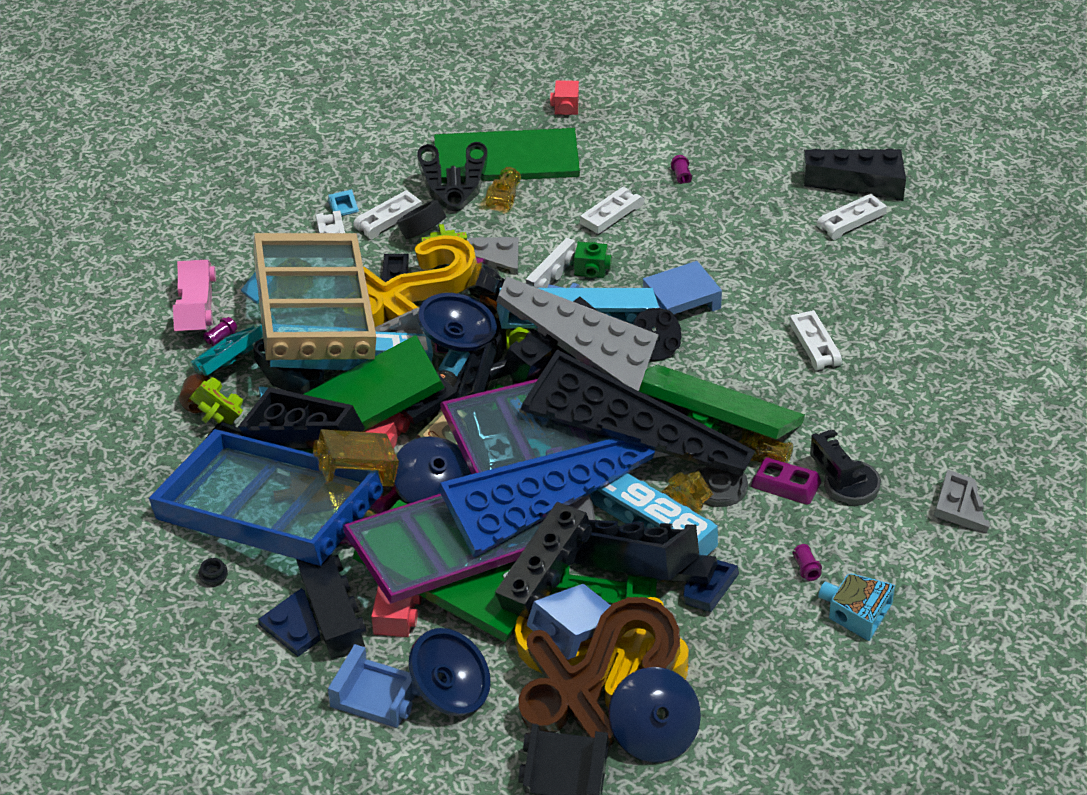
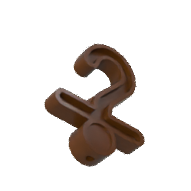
(579, 686)

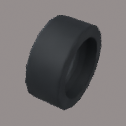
(421, 219)

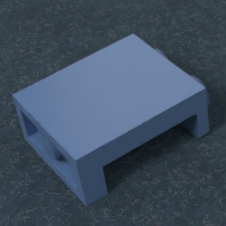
(684, 288)
(568, 617)
(372, 689)

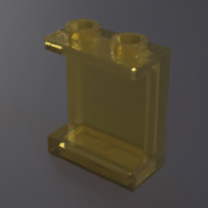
(356, 451)

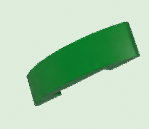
(610, 590)

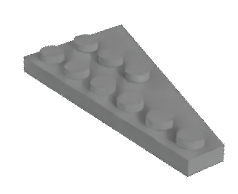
(586, 334)

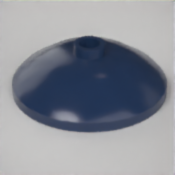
(456, 322)
(416, 472)
(449, 672)
(635, 717)

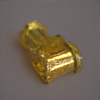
(503, 191)
(766, 447)

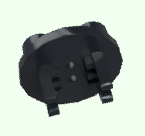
(667, 328)

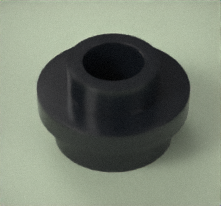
(208, 567)

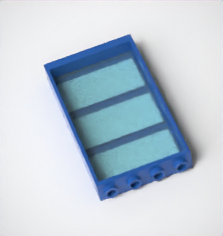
(265, 497)

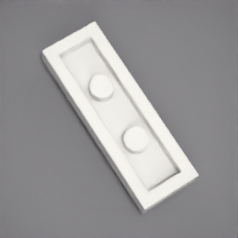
(553, 265)

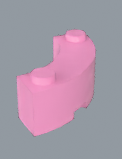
(195, 288)

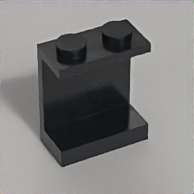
(564, 763)

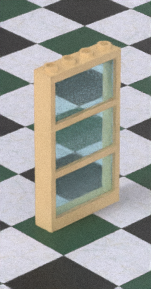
(313, 297)

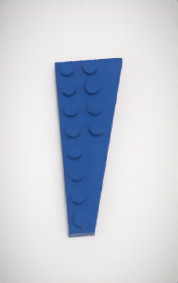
(516, 496)

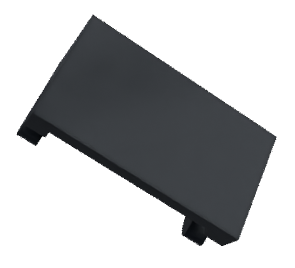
(835, 461)

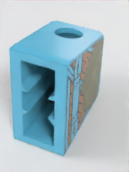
(858, 603)

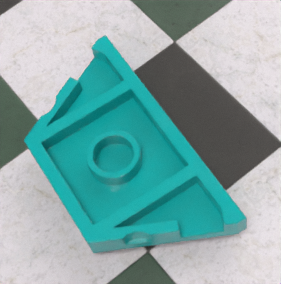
(225, 351)

